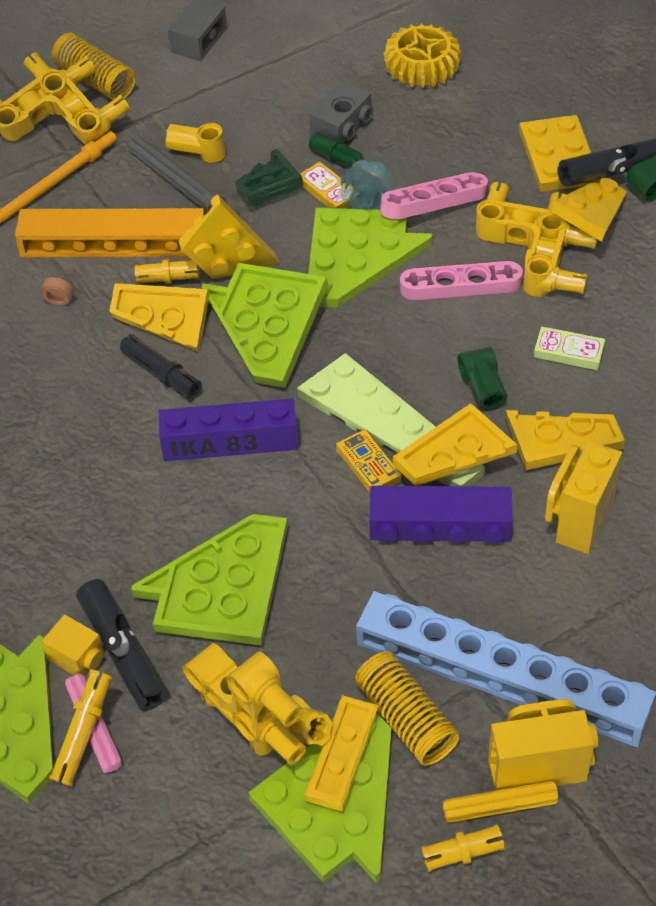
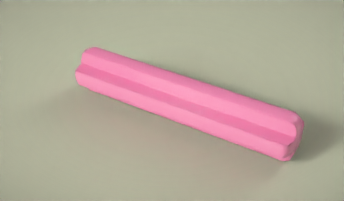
(100, 736)

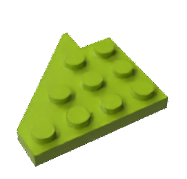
(221, 585)
(326, 836)

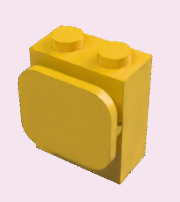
(583, 494)
(542, 745)

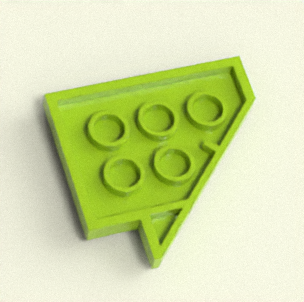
(358, 250)
(268, 317)
(25, 721)

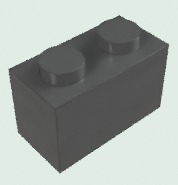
(197, 29)

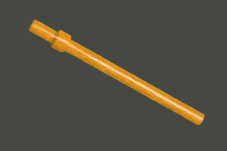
(89, 152)

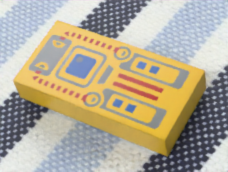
(368, 461)

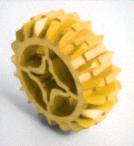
(422, 55)

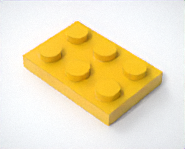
(549, 143)

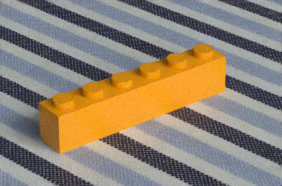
(103, 232)

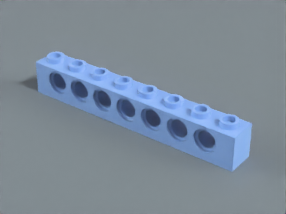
(514, 683)

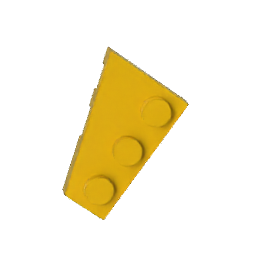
(591, 206)
(163, 311)
(547, 438)
(454, 446)

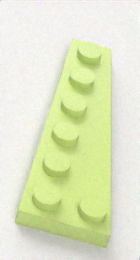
(368, 404)

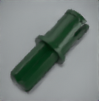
(334, 149)

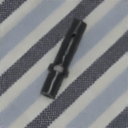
(169, 372)

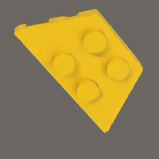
(224, 240)

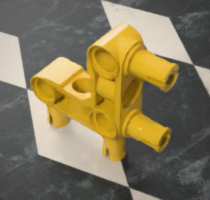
(40, 100)
(541, 232)
(256, 699)

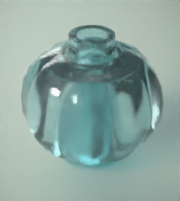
(368, 181)

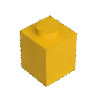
(73, 647)

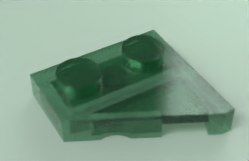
(269, 180)

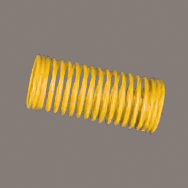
(108, 74)
(434, 735)

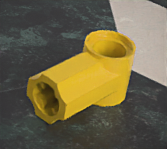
(205, 140)
(312, 726)

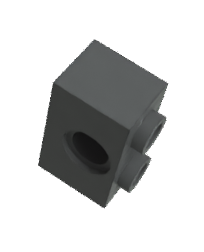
(341, 112)

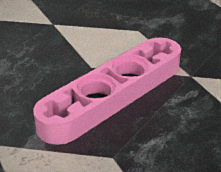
(405, 201)
(461, 284)

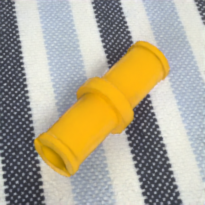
(166, 271)
(462, 848)

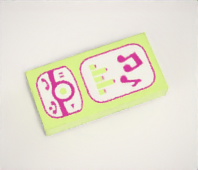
(569, 348)

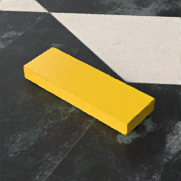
(342, 753)

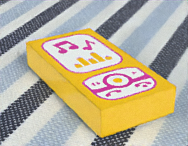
(323, 185)

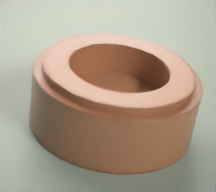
(57, 291)

